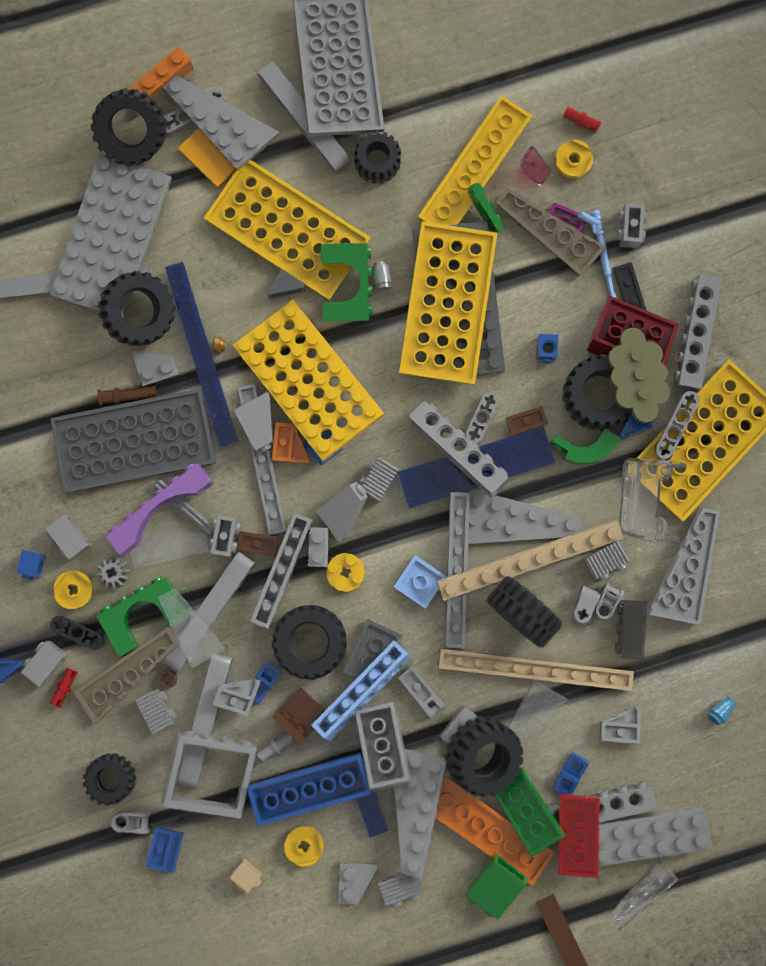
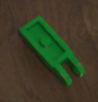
(485, 208)

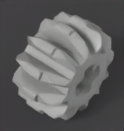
(111, 565)

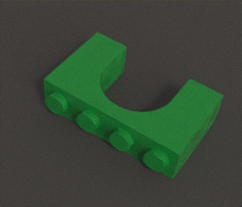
(356, 256)
(115, 619)

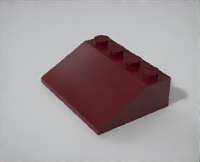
(619, 316)

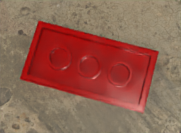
(581, 824)

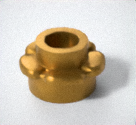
(218, 345)

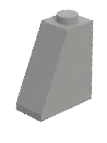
(257, 422)
(343, 510)

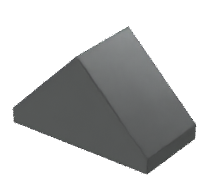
(285, 285)

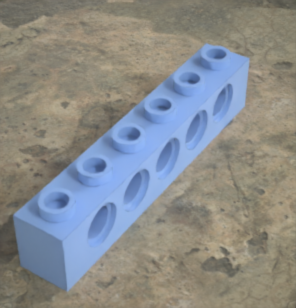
(361, 691)

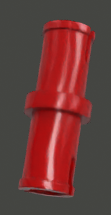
(581, 119)
(63, 687)

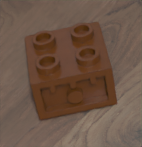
(299, 714)

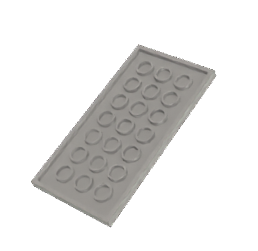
(338, 67)
(110, 231)

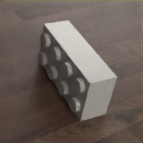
(383, 747)

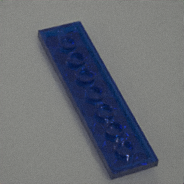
(440, 477)

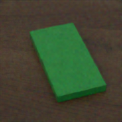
(529, 814)

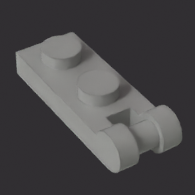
(421, 691)

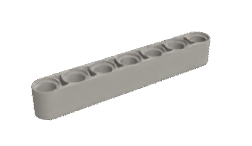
(295, 107)
(215, 602)
(204, 722)

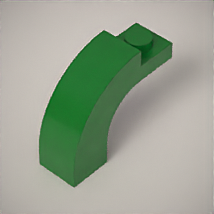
(598, 450)

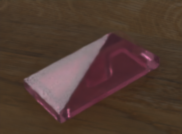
(534, 166)

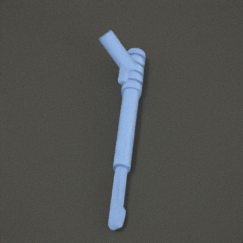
(597, 229)

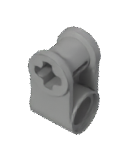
(610, 599)
(587, 601)
(133, 822)

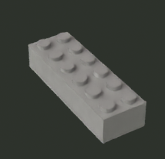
(653, 835)

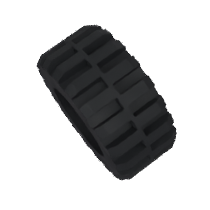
(106, 137)
(159, 297)
(578, 405)
(524, 611)
(309, 668)
(498, 771)

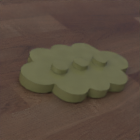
(638, 375)

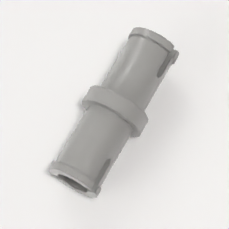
(275, 747)

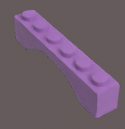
(129, 533)

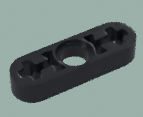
(62, 631)

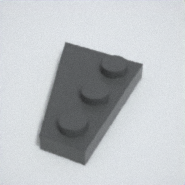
(370, 644)

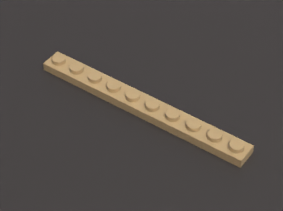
(529, 559)
(536, 669)

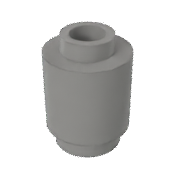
(381, 276)

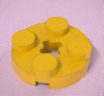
(564, 164)
(341, 582)
(62, 591)
(296, 854)

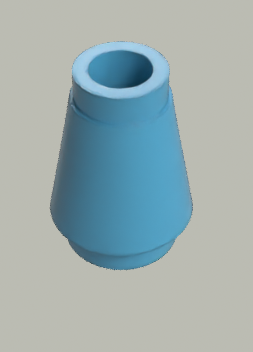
(721, 711)

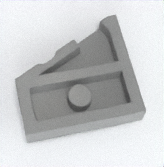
(154, 367)
(236, 695)
(622, 727)
(354, 880)

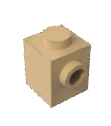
(246, 876)

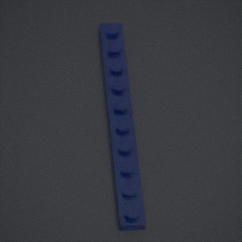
(201, 354)

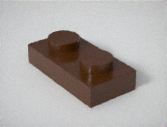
(526, 421)
(257, 543)

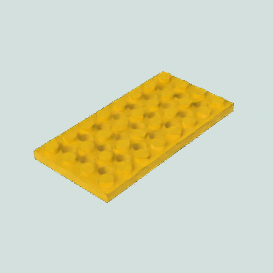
(263, 247)
(478, 298)
(332, 395)
(692, 440)

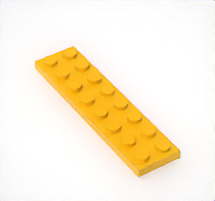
(476, 163)

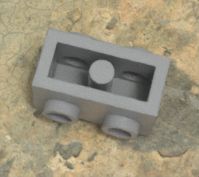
(632, 224)
(224, 536)

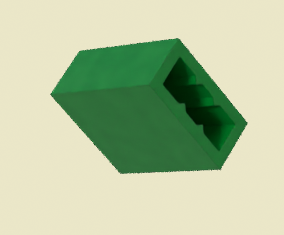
(496, 886)

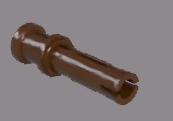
(117, 395)

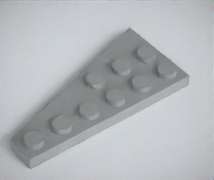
(228, 128)
(512, 520)
(686, 581)
(417, 809)

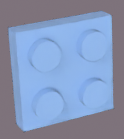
(419, 581)

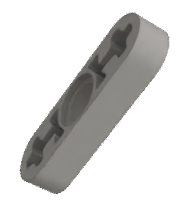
(492, 407)

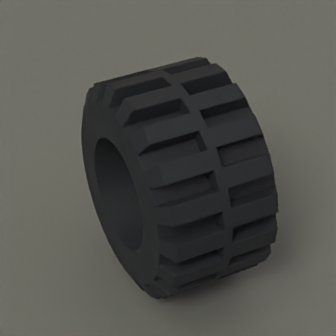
(377, 142)
(96, 789)

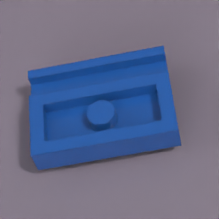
(164, 849)

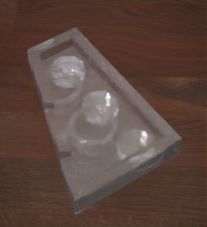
(534, 709)

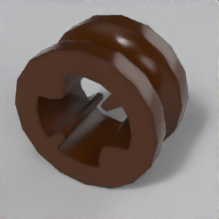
(171, 674)

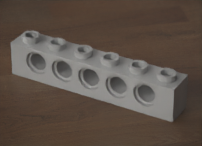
(711, 287)
(490, 485)
(281, 571)
(644, 803)

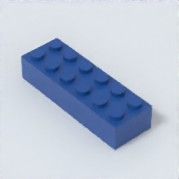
(309, 789)

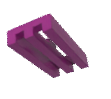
(570, 212)

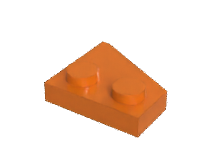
(288, 445)

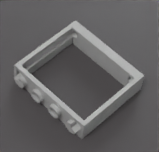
(204, 806)

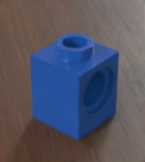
(552, 341)
(30, 564)

